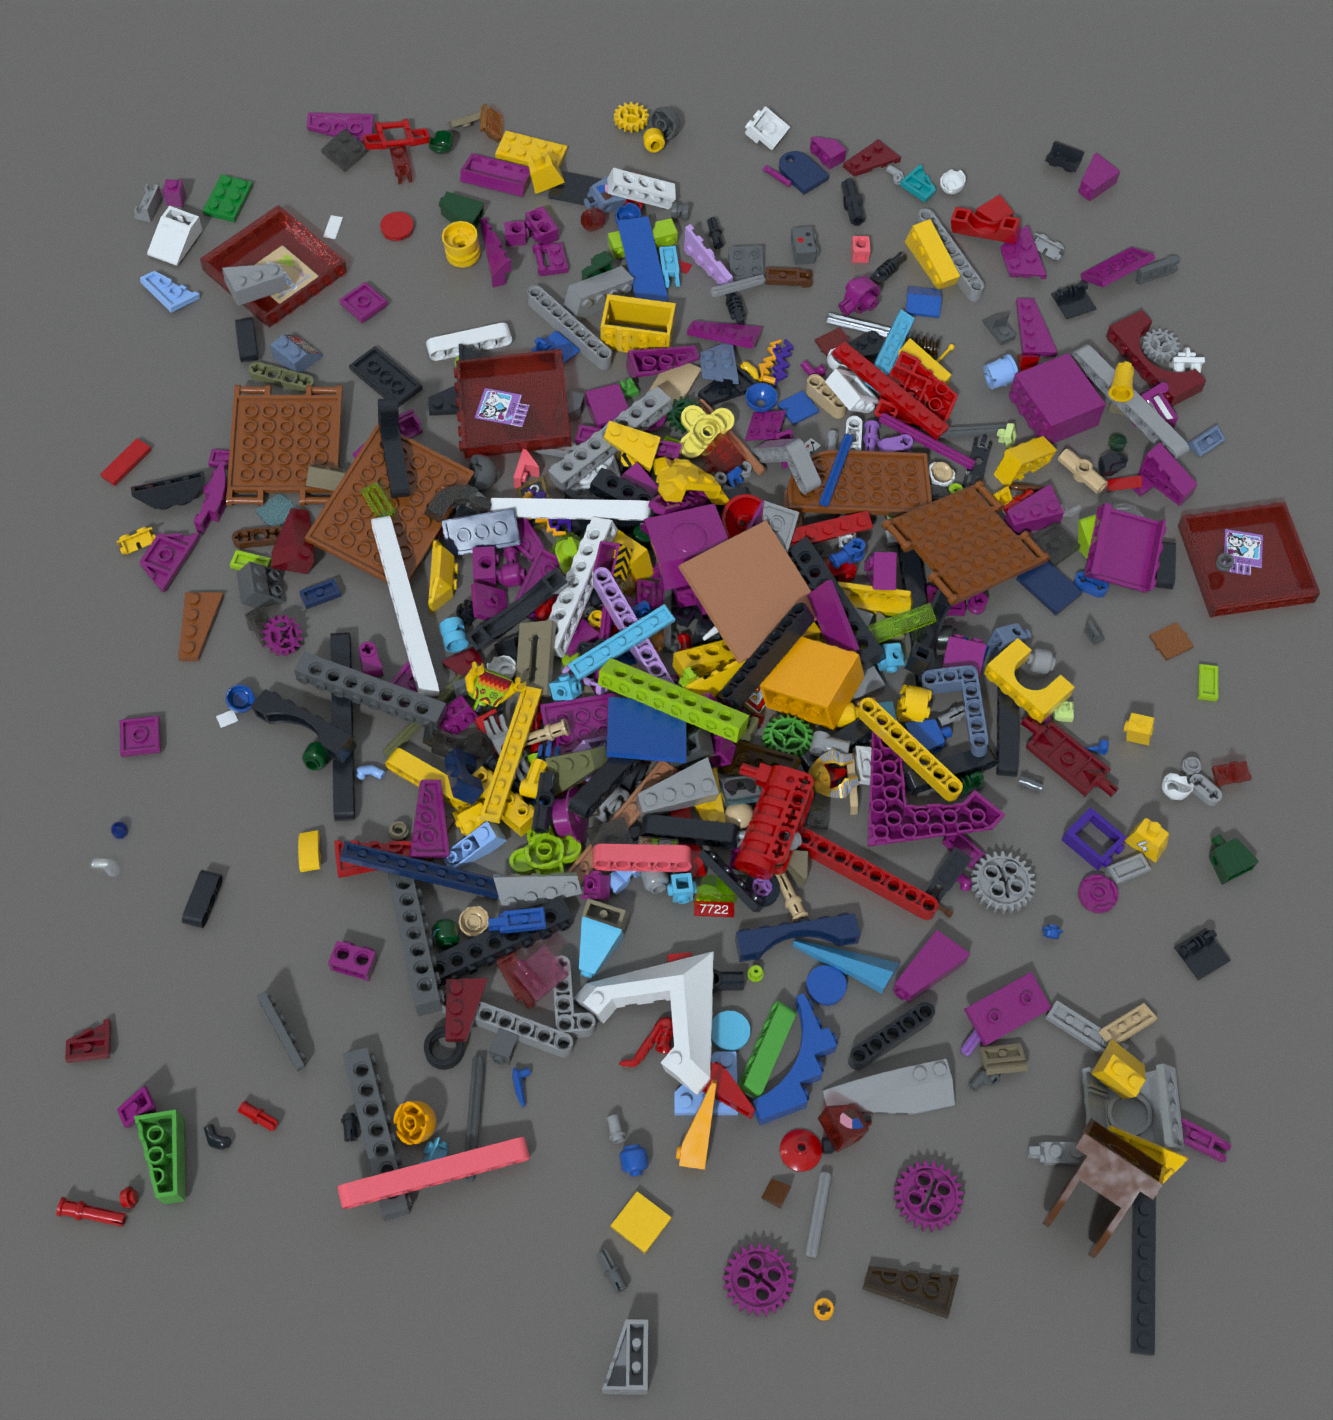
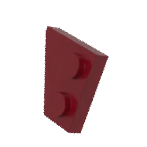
(463, 661)

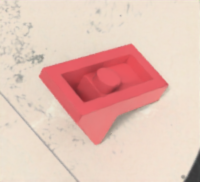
(525, 467)

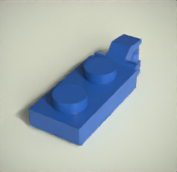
(518, 920)

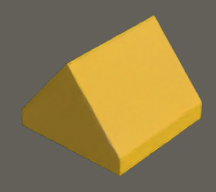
(1003, 496)

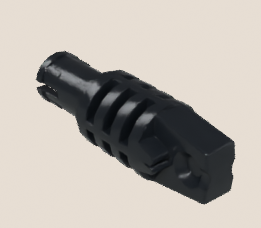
(888, 268)
(735, 308)

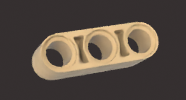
(824, 396)

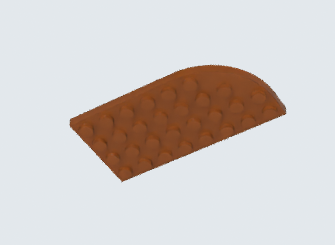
(868, 482)

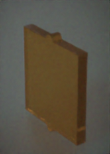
(1171, 641)

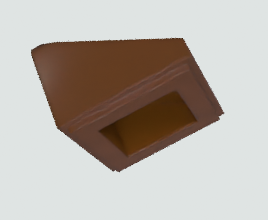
(776, 1193)

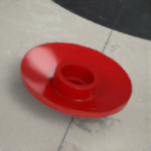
(800, 1160)

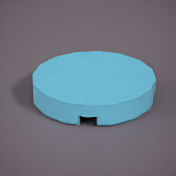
(730, 1031)

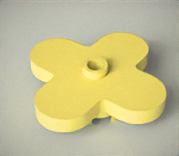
(697, 423)

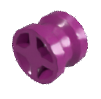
(977, 607)

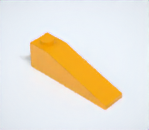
(695, 1142)

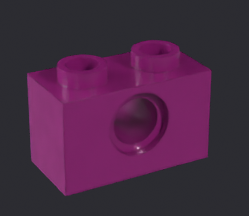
(483, 558)

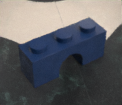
(459, 770)

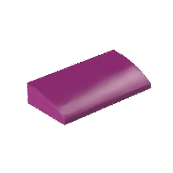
(496, 174)

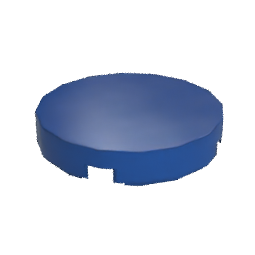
(826, 985)

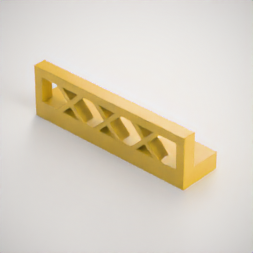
(873, 601)

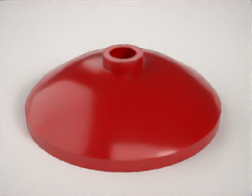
(736, 509)

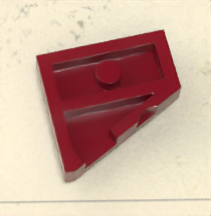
(90, 1044)

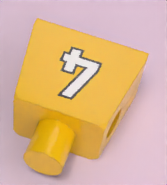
(1149, 839)

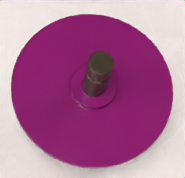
(567, 822)

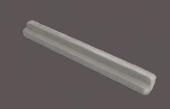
(737, 285)
(818, 1215)

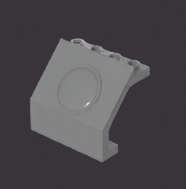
(1150, 1115)

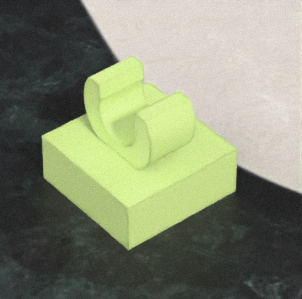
(1008, 436)
(1064, 712)

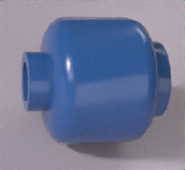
(634, 1159)

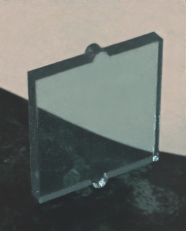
(275, 510)

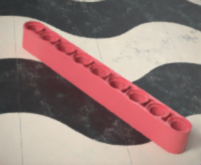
(433, 1173)

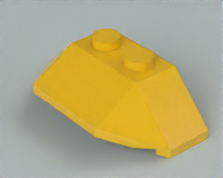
(442, 577)

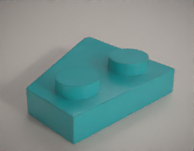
(918, 184)

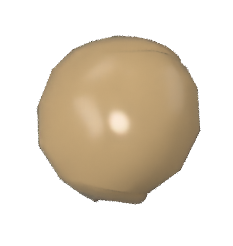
(739, 815)
(473, 921)

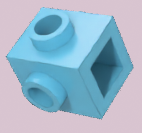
(894, 658)
(565, 688)
(681, 888)

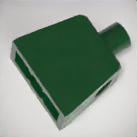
(1231, 859)

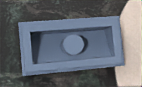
(1206, 440)

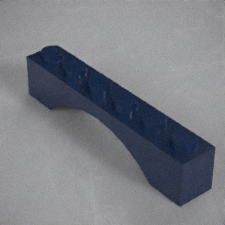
(838, 930)

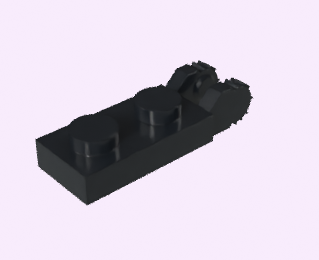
(949, 872)

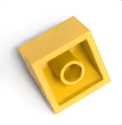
(1120, 1071)

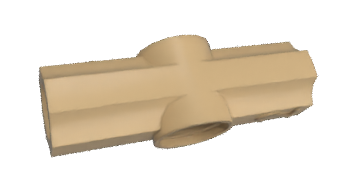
(1082, 471)

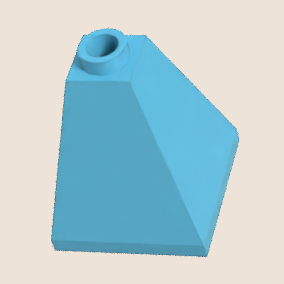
(597, 945)

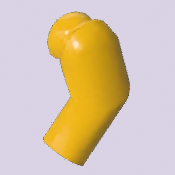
(746, 366)

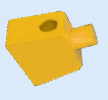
(544, 173)

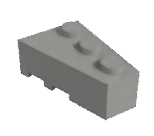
(630, 1361)

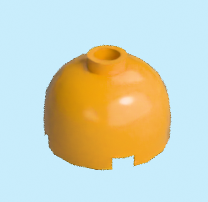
(415, 1122)

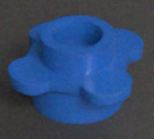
(1052, 931)

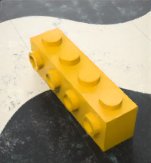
(516, 812)

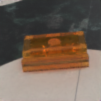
(491, 123)

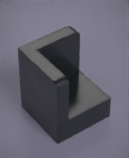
(508, 647)

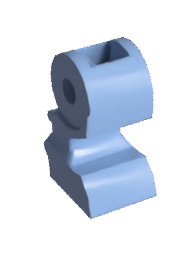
(620, 879)

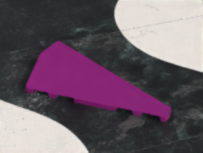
(496, 256)

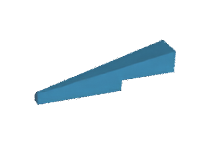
(867, 969)

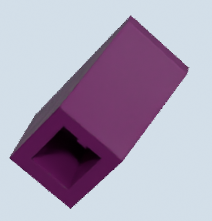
(828, 151)

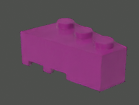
(1167, 475)
(1035, 512)

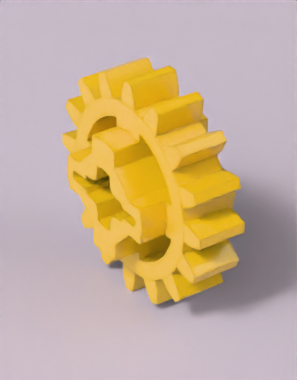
(631, 117)

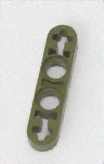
(281, 377)

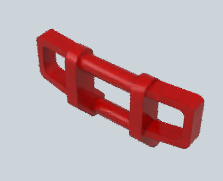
(409, 135)

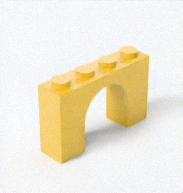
(1036, 702)

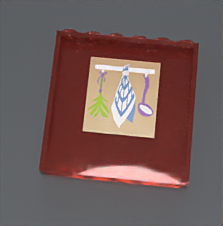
(282, 240)

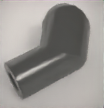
(983, 1079)

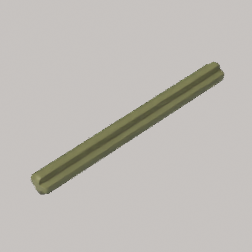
(412, 728)

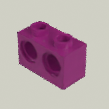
(541, 226)
(350, 965)

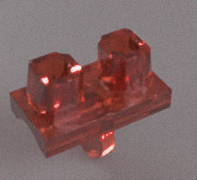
(1231, 773)

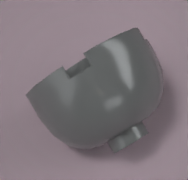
(665, 120)
(484, 471)

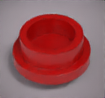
(128, 1197)

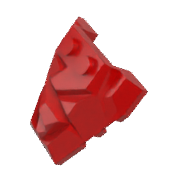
(922, 385)

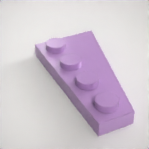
(705, 257)

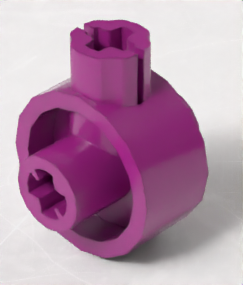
(860, 296)

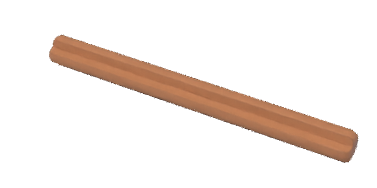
(743, 450)

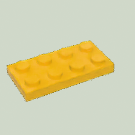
(521, 148)

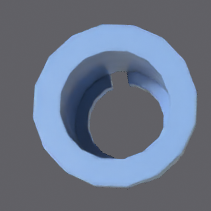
(1000, 372)

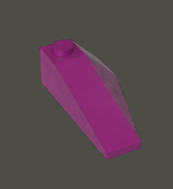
(658, 360)

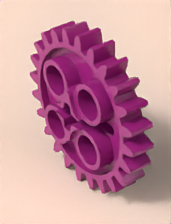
(911, 1187)
(747, 1296)

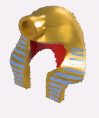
(824, 776)

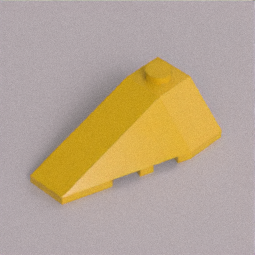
(715, 681)

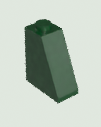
(461, 208)

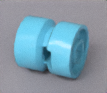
(453, 634)

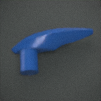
(518, 1083)

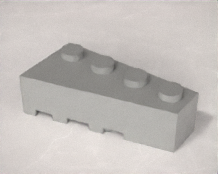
(590, 294)
(682, 790)

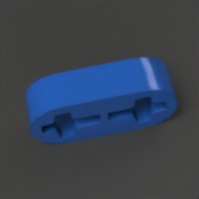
(1090, 585)

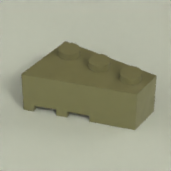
(575, 767)

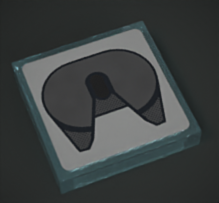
(739, 790)

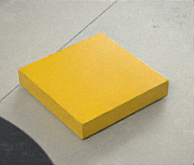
(641, 1222)

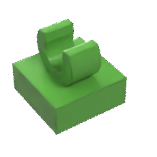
(628, 388)

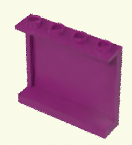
(1125, 549)

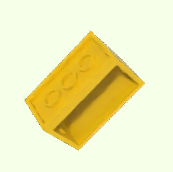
(637, 313)

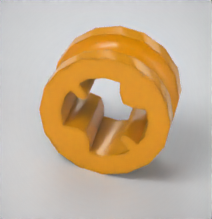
(820, 1302)

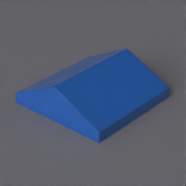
(923, 301)

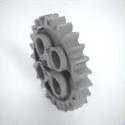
(985, 885)

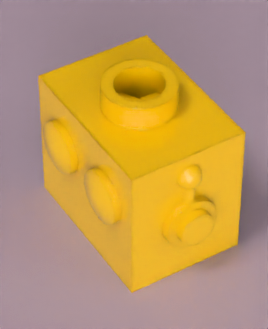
(1139, 729)
(468, 818)

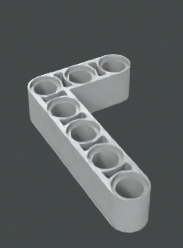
(797, 457)

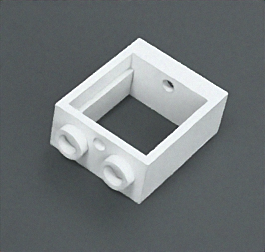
(852, 391)

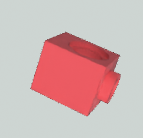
(860, 249)

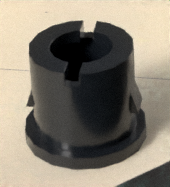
(703, 626)

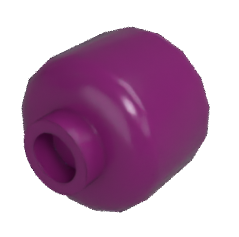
(512, 575)

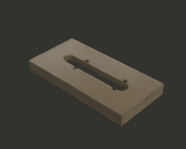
(545, 655)

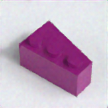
(881, 570)

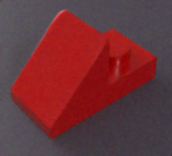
(1027, 361)

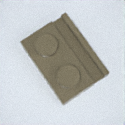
(1003, 1059)

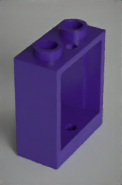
(1085, 851)

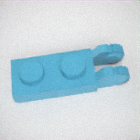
(669, 264)

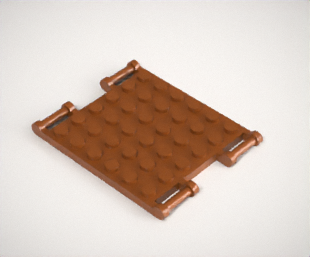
(279, 438)
(966, 543)

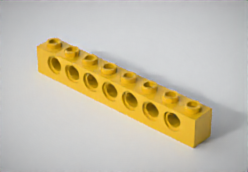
(717, 655)

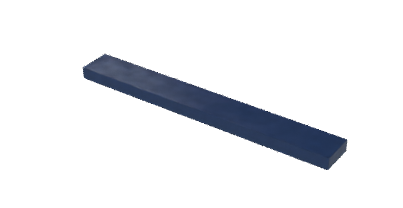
(419, 869)

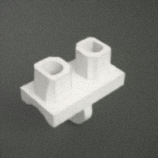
(1186, 360)

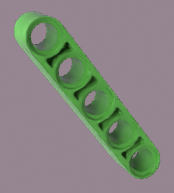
(766, 1050)

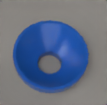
(761, 392)

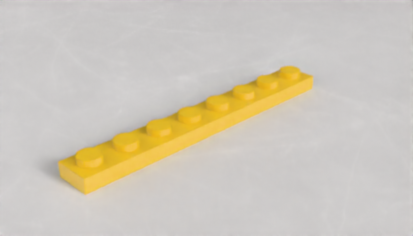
(510, 755)

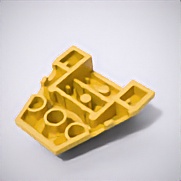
(682, 475)

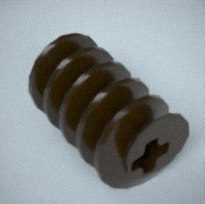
(928, 346)

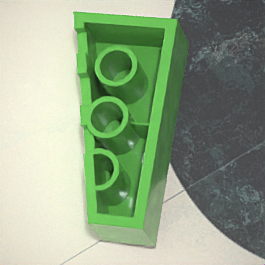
(165, 1153)

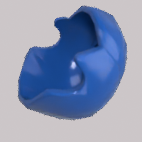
(627, 212)
(240, 698)

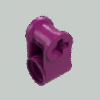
(370, 662)

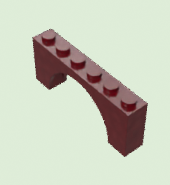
(1126, 337)

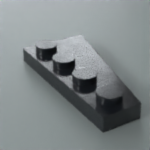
(728, 876)

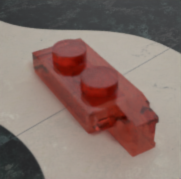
(507, 966)

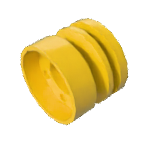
(461, 244)

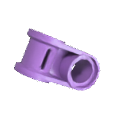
(895, 444)

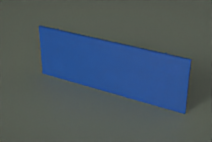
(642, 259)

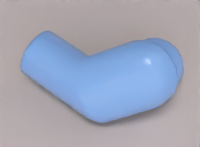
(372, 770)

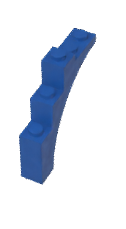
(789, 1094)

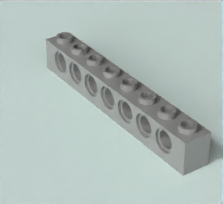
(593, 458)

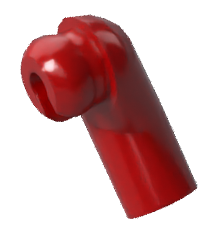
(685, 641)

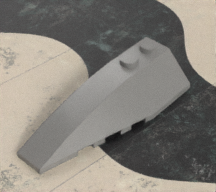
(902, 1090)

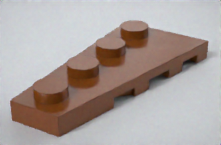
(197, 622)

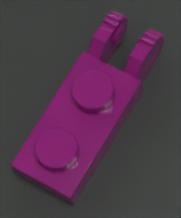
(1204, 1140)

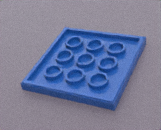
(644, 732)

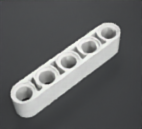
(477, 339)

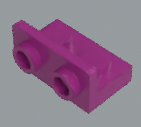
(458, 716)

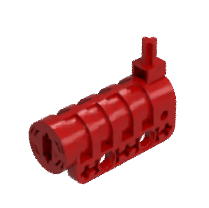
(773, 818)

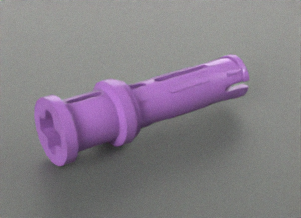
(871, 437)

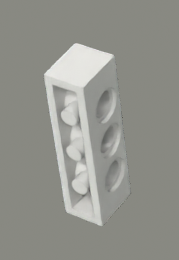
(641, 188)

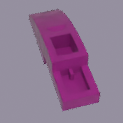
(215, 501)

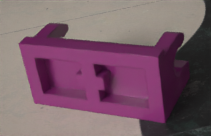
(409, 424)

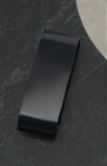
(246, 340)
(1166, 573)
(202, 898)

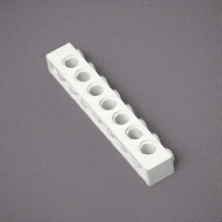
(573, 599)

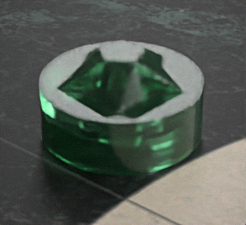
(1117, 442)

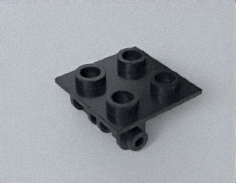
(1073, 300)
(1202, 953)

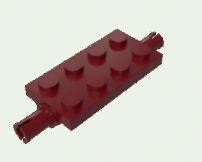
(1068, 758)

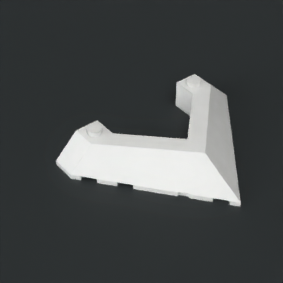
(689, 988)

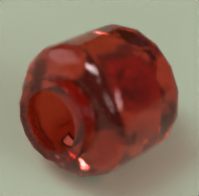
(592, 219)

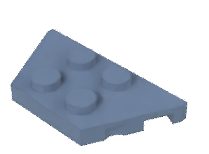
(719, 363)

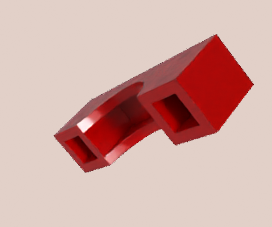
(967, 223)

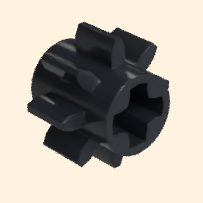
(465, 611)

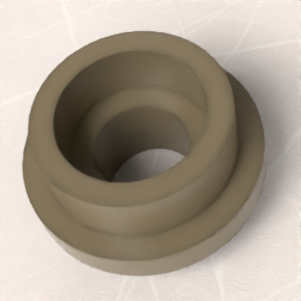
(398, 825)

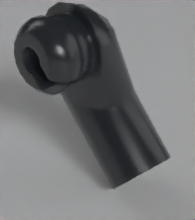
(216, 1141)

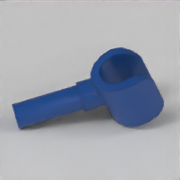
(1102, 747)

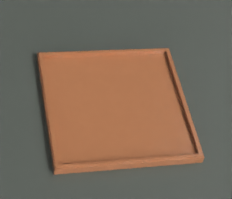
(746, 587)

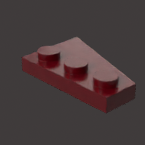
(872, 156)
(462, 1002)

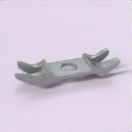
(498, 740)

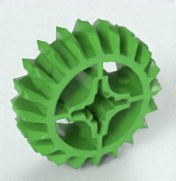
(795, 745)

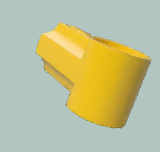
(529, 786)

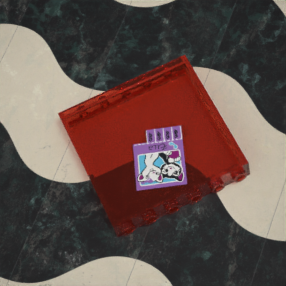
(512, 403)
(1267, 555)

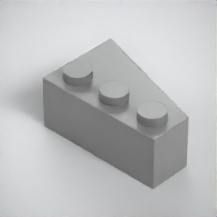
(253, 281)

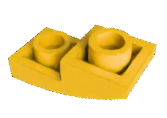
(309, 851)

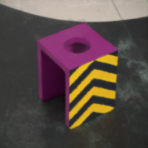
(621, 559)

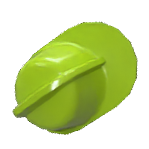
(565, 552)

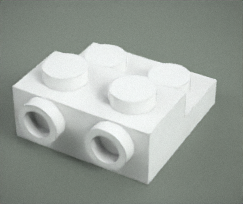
(766, 128)

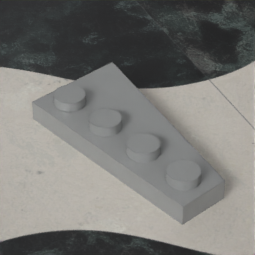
(781, 521)
(534, 889)

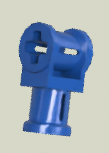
(849, 553)

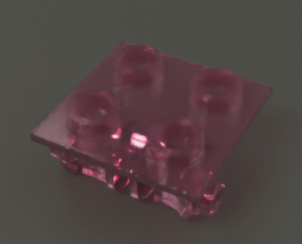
(540, 972)

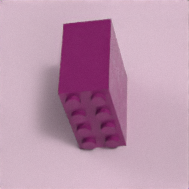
(1056, 399)

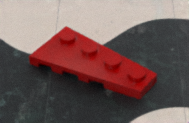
(347, 869)

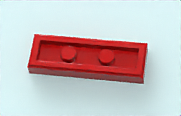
(125, 462)

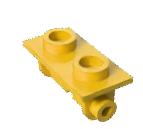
(129, 542)

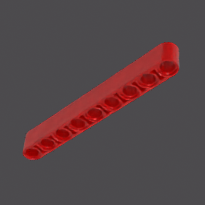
(867, 871)

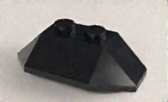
(170, 491)

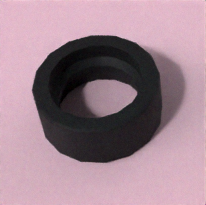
(637, 775)
(438, 1063)

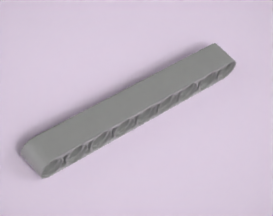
(1136, 409)

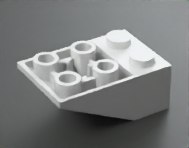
(174, 235)

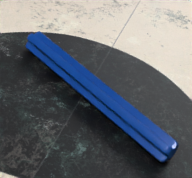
(836, 470)

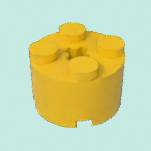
(913, 704)

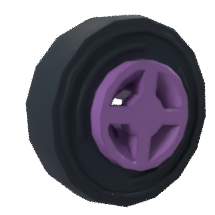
(770, 887)

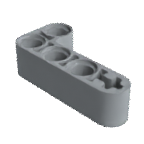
(568, 1015)

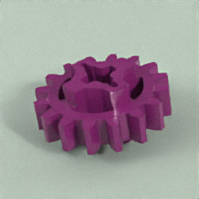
(289, 638)

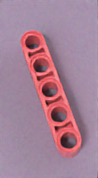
(642, 857)

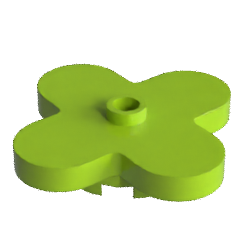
(545, 854)

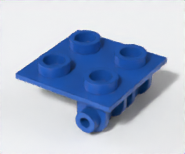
(556, 341)

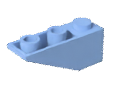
(475, 845)

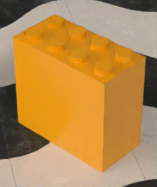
(813, 682)

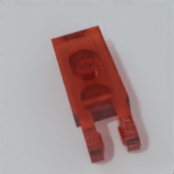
(400, 163)

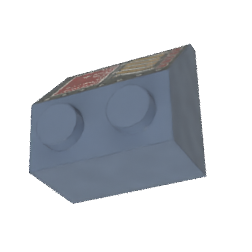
(294, 353)

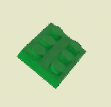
(227, 198)

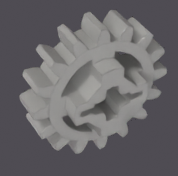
(1152, 342)

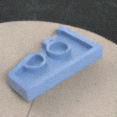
(167, 292)

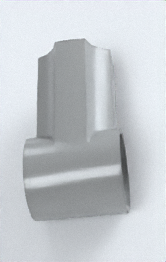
(823, 742)

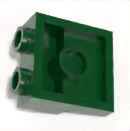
(599, 264)

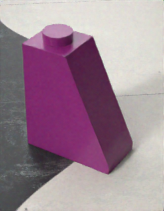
(1098, 177)

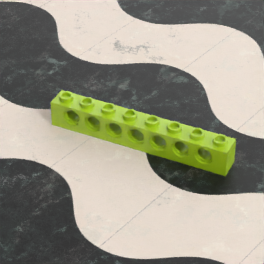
(673, 700)

